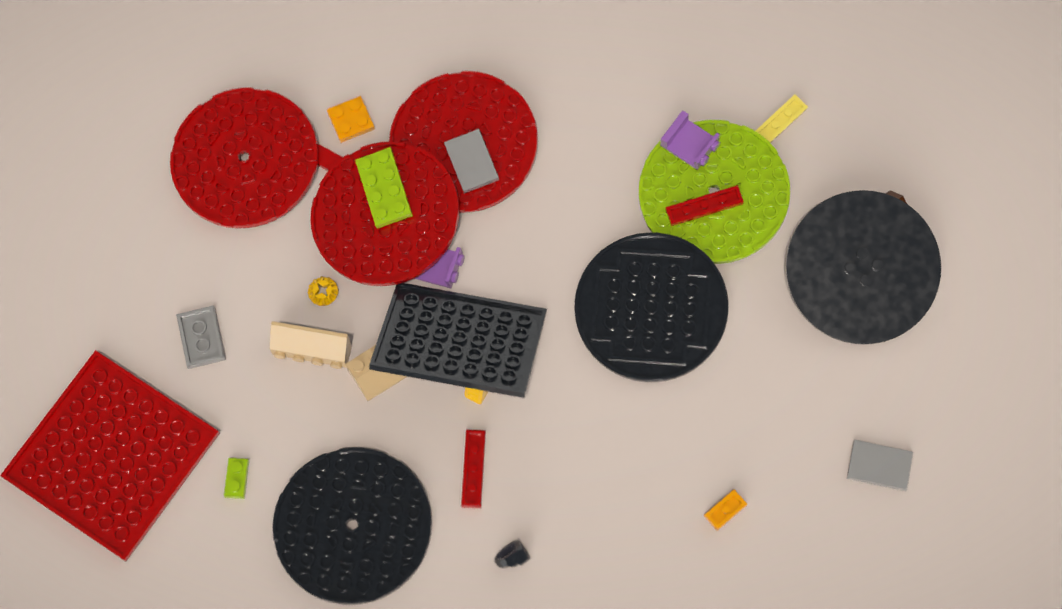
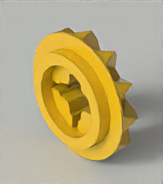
(321, 299)

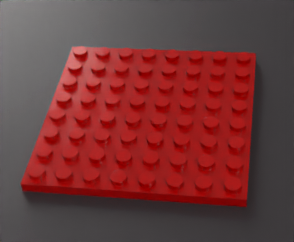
(110, 455)

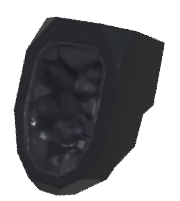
(512, 555)

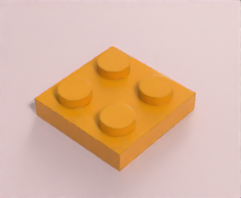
(350, 119)

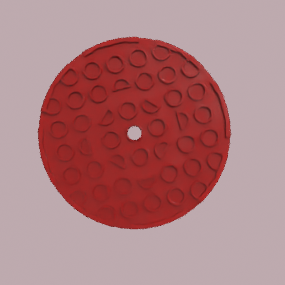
(461, 104)
(251, 191)
(395, 252)

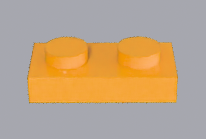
(725, 510)

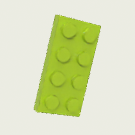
(383, 188)

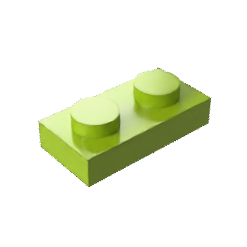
(236, 478)

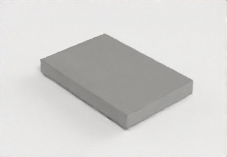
(471, 161)
(200, 337)
(880, 465)

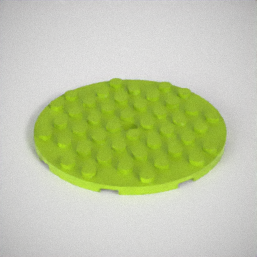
(740, 160)

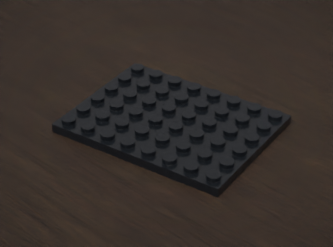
(459, 339)

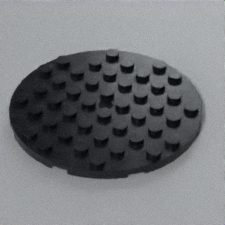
(358, 563)

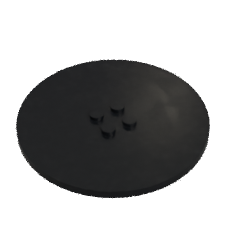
(863, 267)
(651, 307)

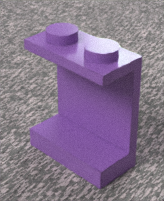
(689, 141)
(445, 270)

